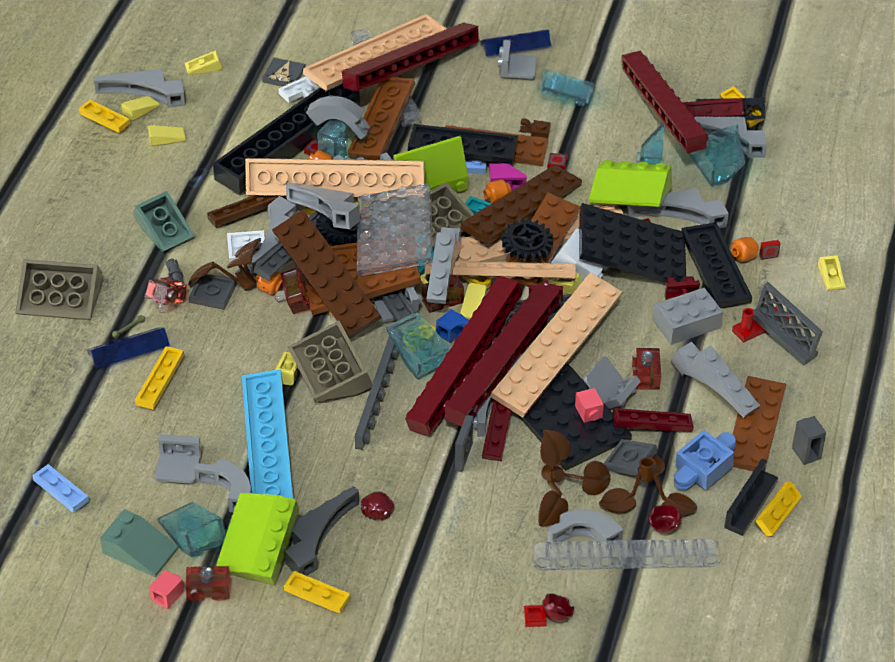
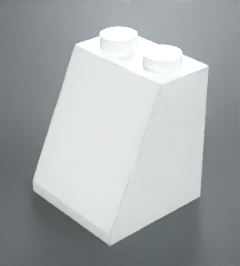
(570, 255)

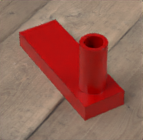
(748, 328)

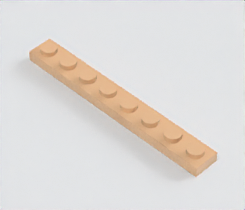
(511, 269)

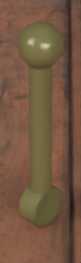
(140, 319)

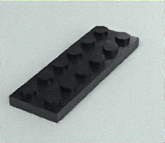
(476, 144)
(716, 265)

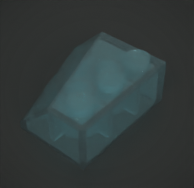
(565, 87)
(722, 157)

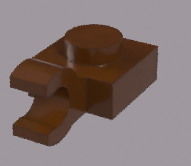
(537, 128)

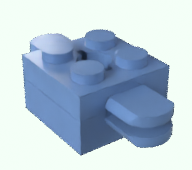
(704, 460)

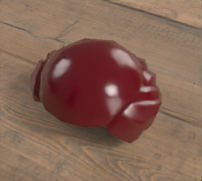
(377, 506)
(665, 519)
(557, 607)

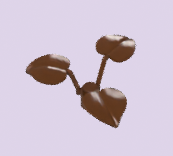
(243, 275)
(553, 450)
(620, 501)

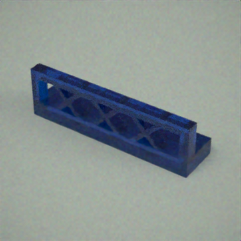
(518, 42)
(128, 347)

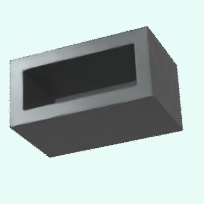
(809, 440)

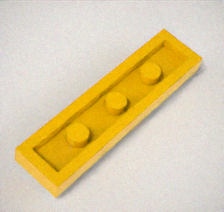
(159, 378)

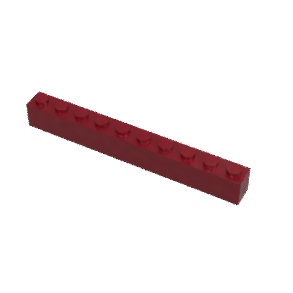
(410, 56)
(664, 102)
(501, 354)
(463, 355)

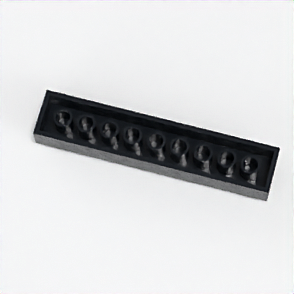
(277, 139)

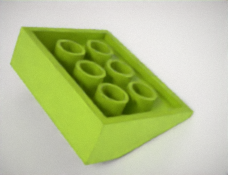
(443, 163)
(631, 183)
(258, 536)

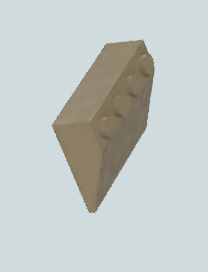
(447, 210)
(58, 289)
(330, 364)

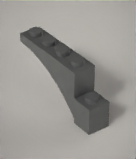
(313, 528)

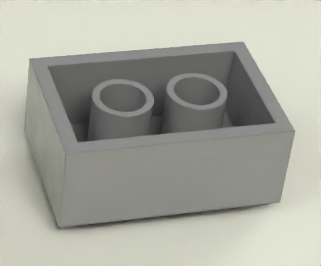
(687, 316)

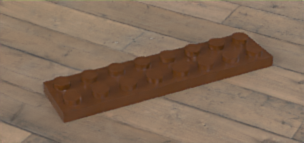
(520, 203)
(326, 274)

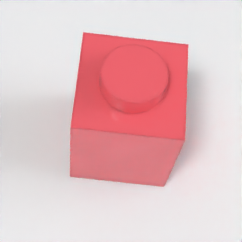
(589, 405)
(166, 589)

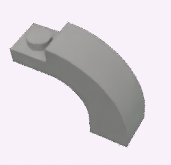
(339, 108)
(225, 475)
(586, 524)

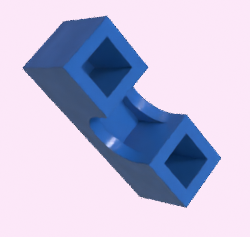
(451, 326)

